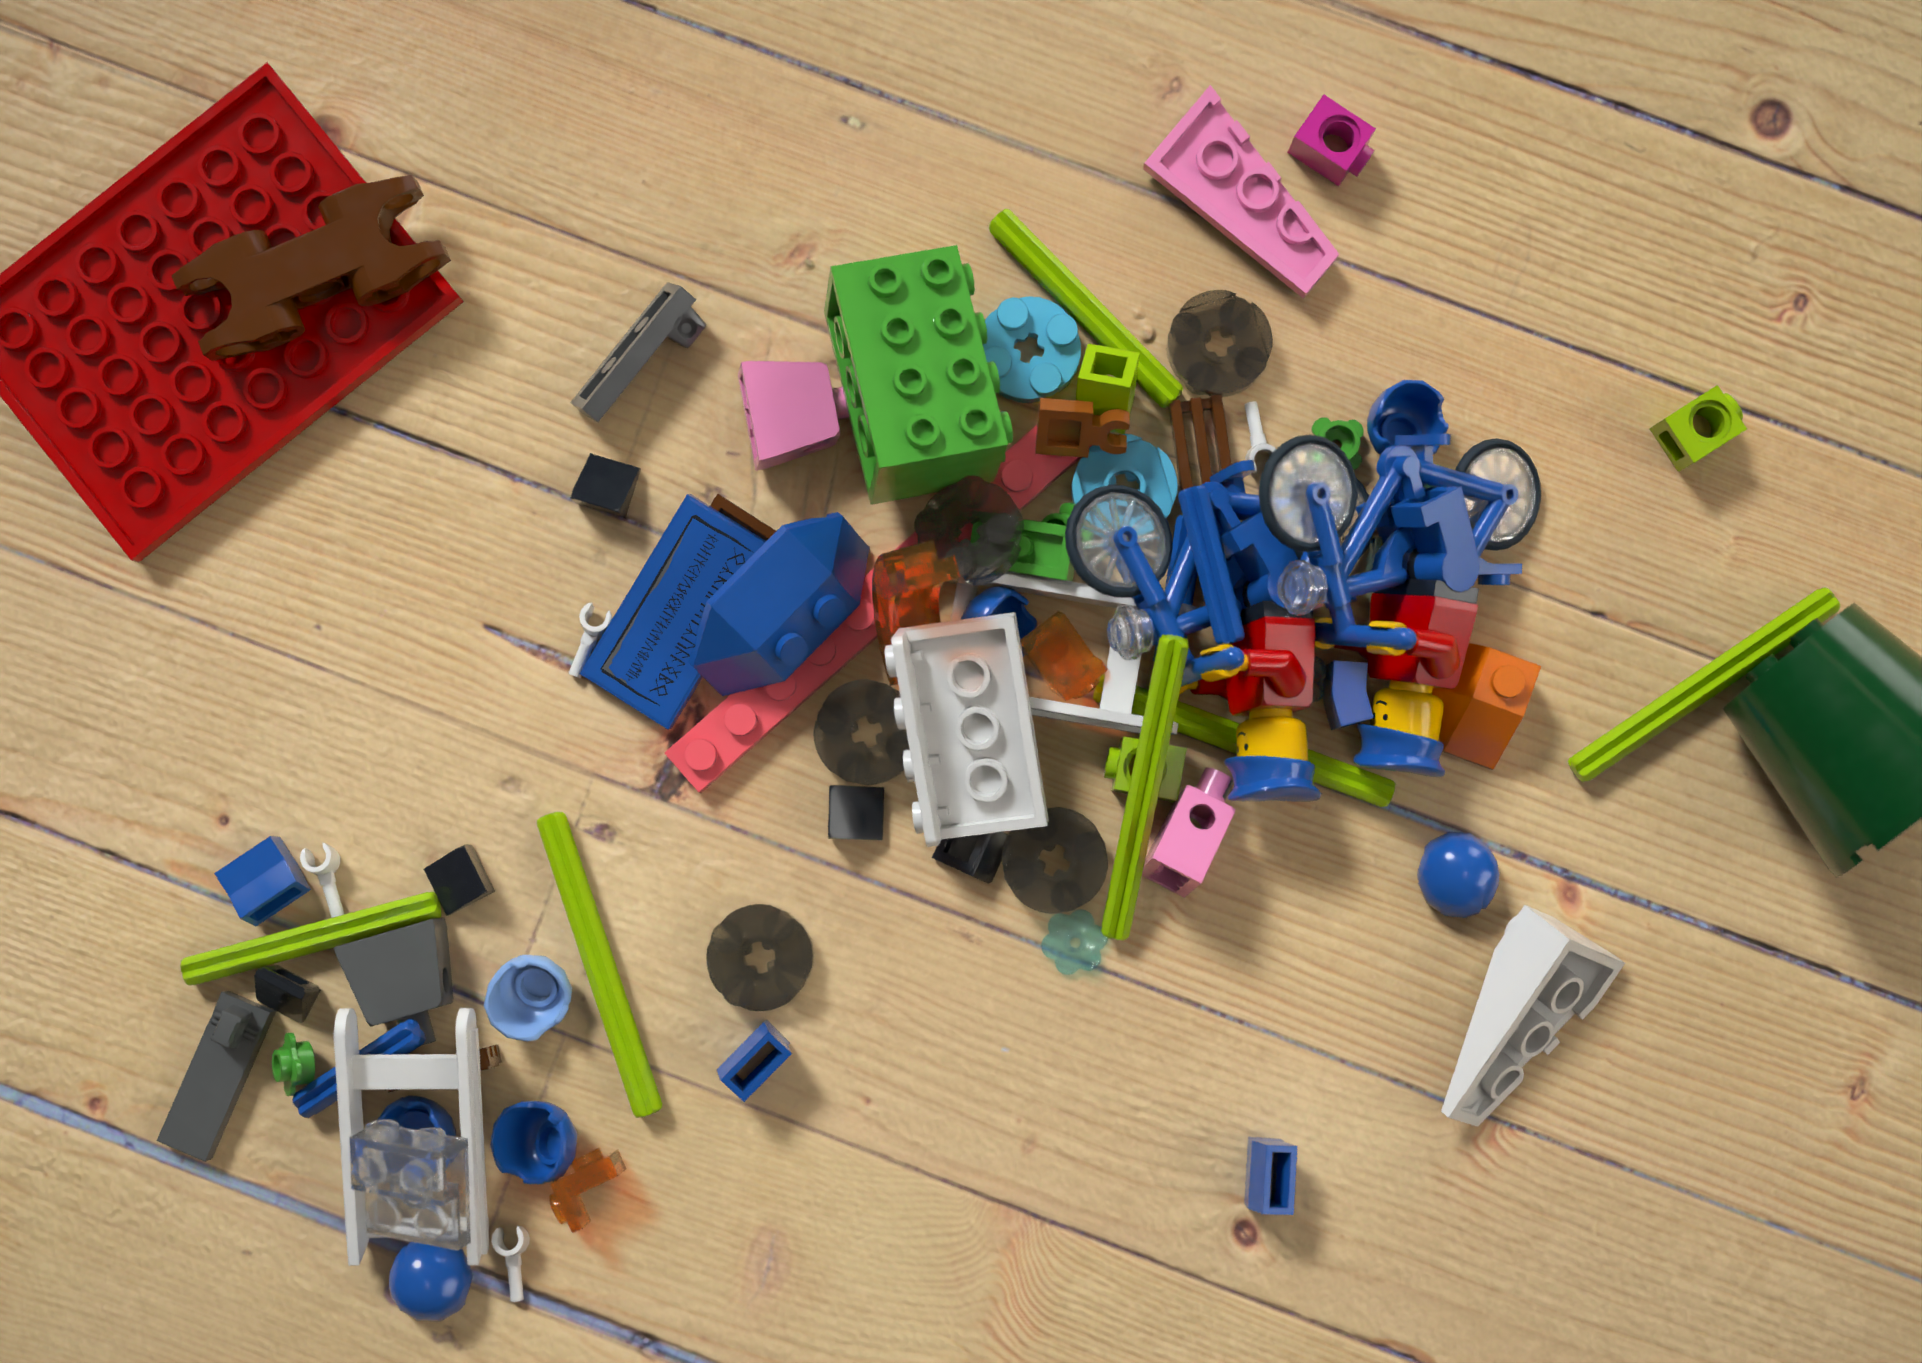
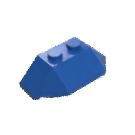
(780, 604)

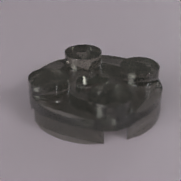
(1233, 317)
(972, 502)
(838, 722)
(1066, 888)
(741, 982)

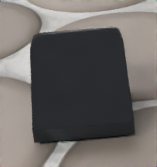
(606, 485)
(856, 812)
(973, 854)
(459, 879)
(285, 992)

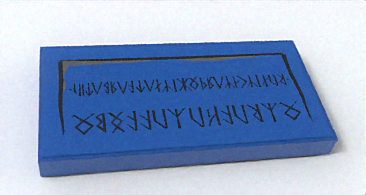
(657, 624)

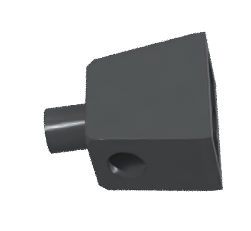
(400, 974)

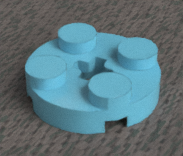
(1055, 333)
(1140, 463)

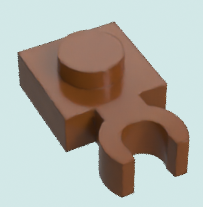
(1071, 428)

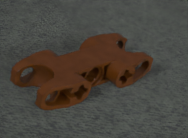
(278, 281)

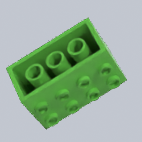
(915, 373)

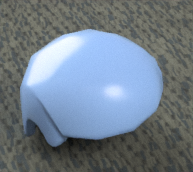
(527, 997)

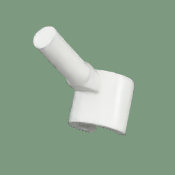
(1257, 437)
(589, 638)
(326, 876)
(512, 1259)

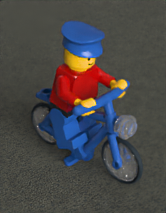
(1123, 551)
(1418, 577)

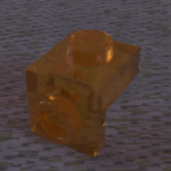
(1062, 658)
(588, 1172)

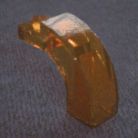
(908, 590)

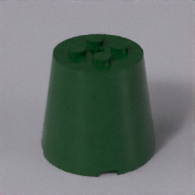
(1839, 733)

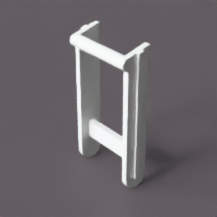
(1121, 674)
(411, 1071)

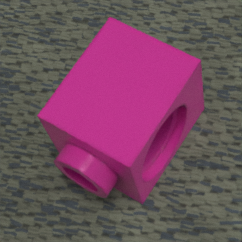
(1333, 119)

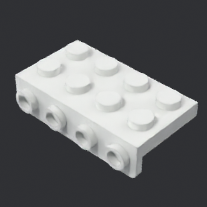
(967, 727)

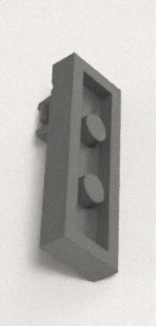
(666, 316)
(216, 1076)

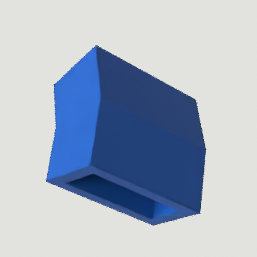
(1346, 694)
(263, 881)
(729, 1068)
(1259, 1176)

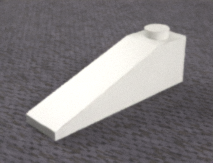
(1531, 989)

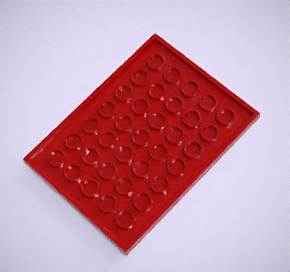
(108, 349)

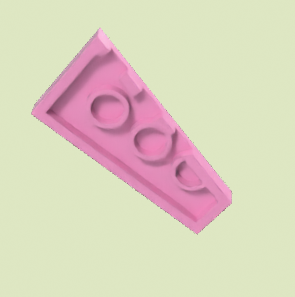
(1233, 188)

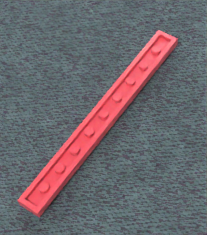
(752, 714)

